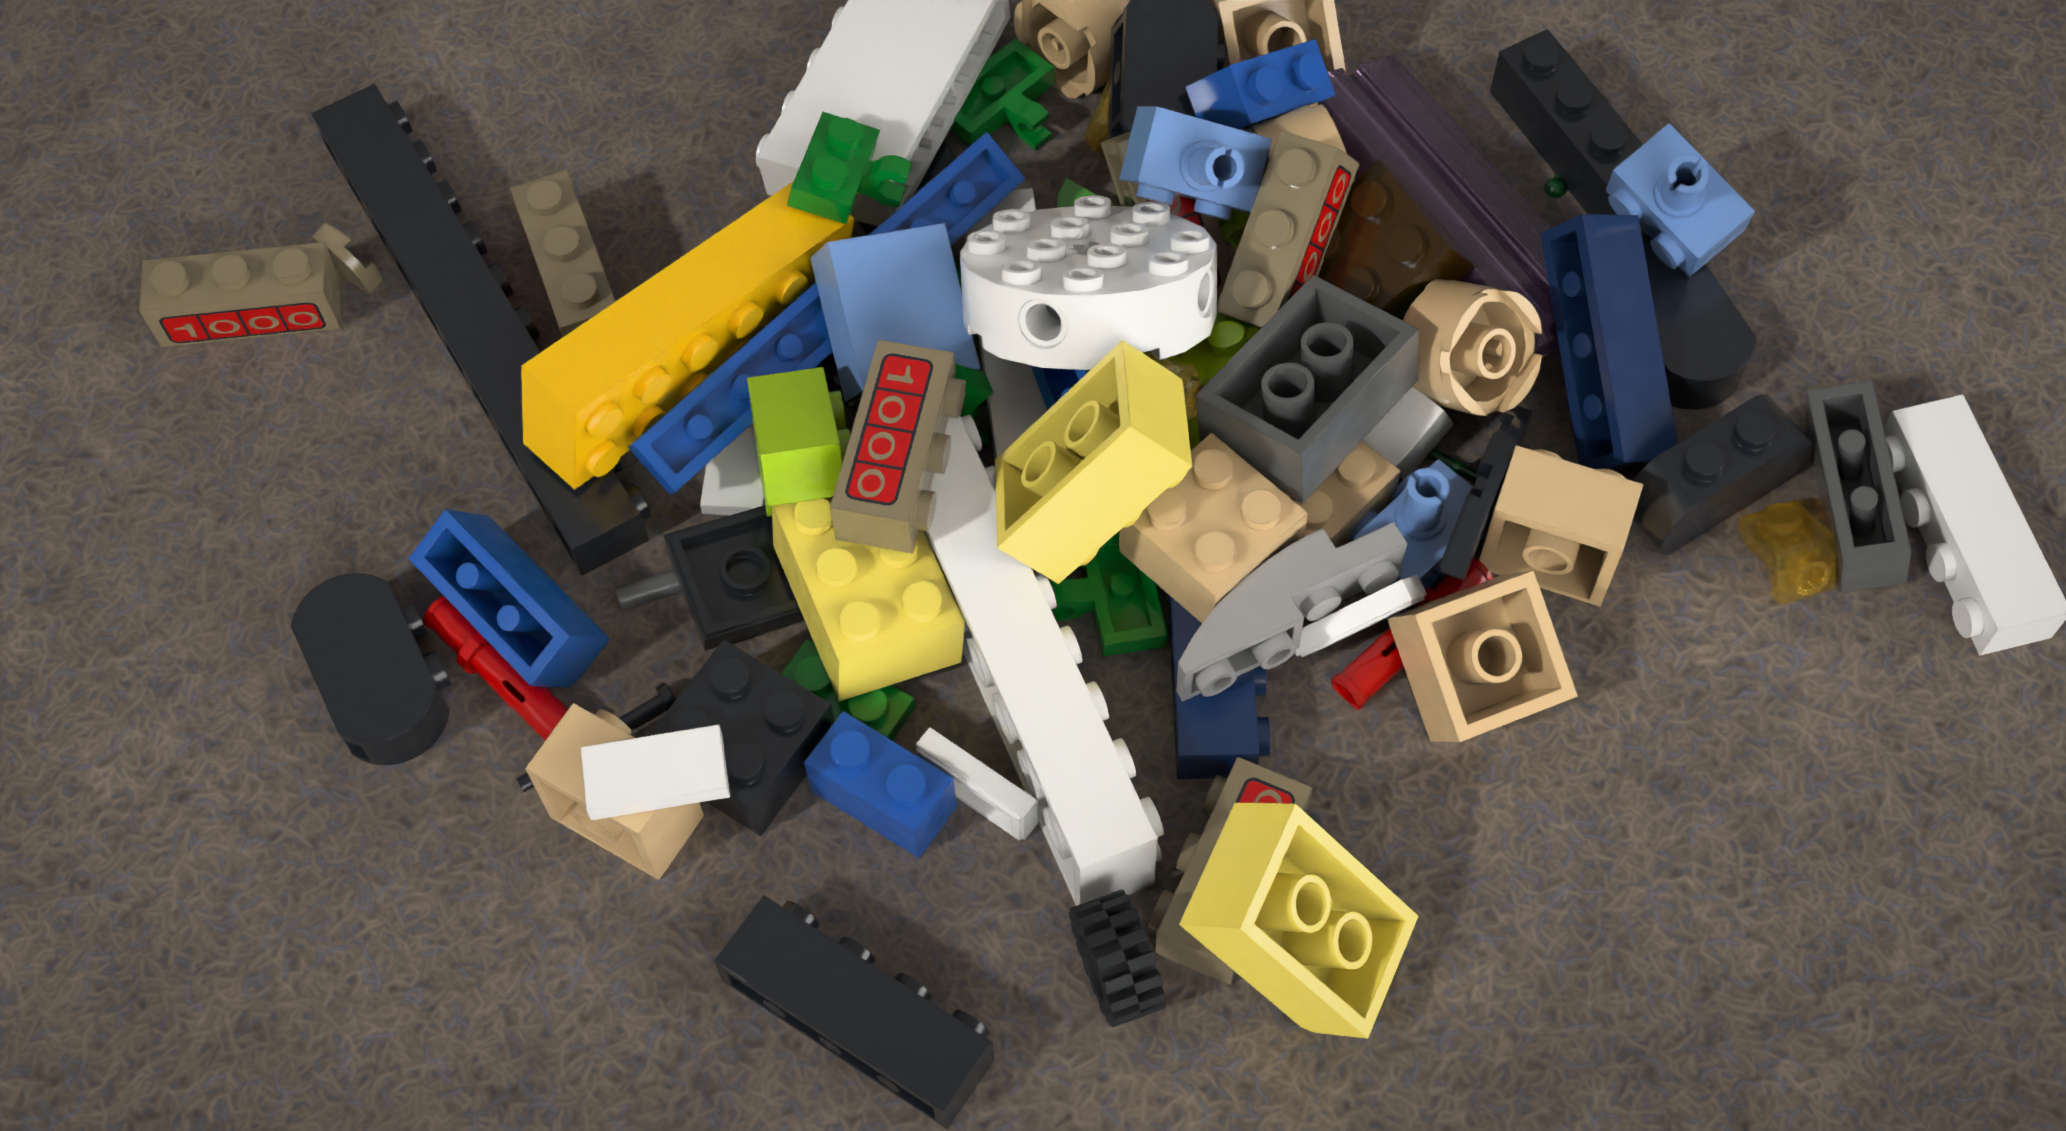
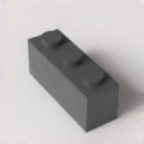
(1857, 486)

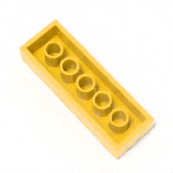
(666, 336)

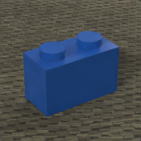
(1262, 87)
(881, 784)

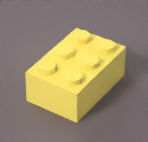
(1092, 463)
(867, 607)
(1300, 919)

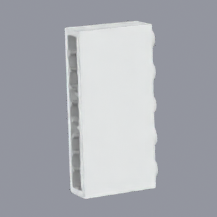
(893, 70)

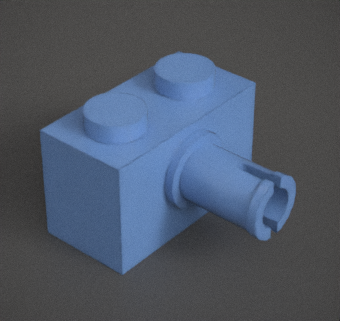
(1194, 160)
(1678, 201)
(1425, 513)

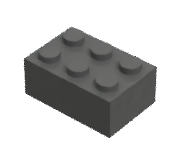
(1310, 386)

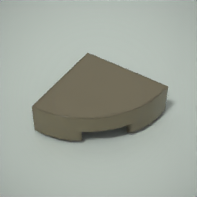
(349, 267)

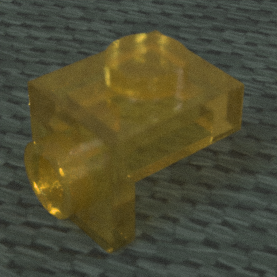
(1793, 548)

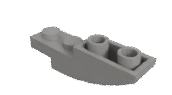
(1266, 610)

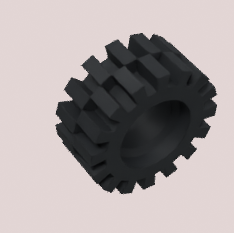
(1117, 958)

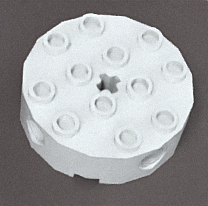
(1083, 278)

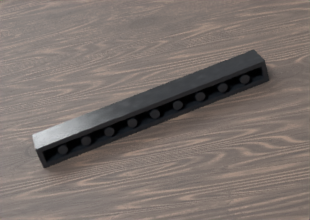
(470, 311)

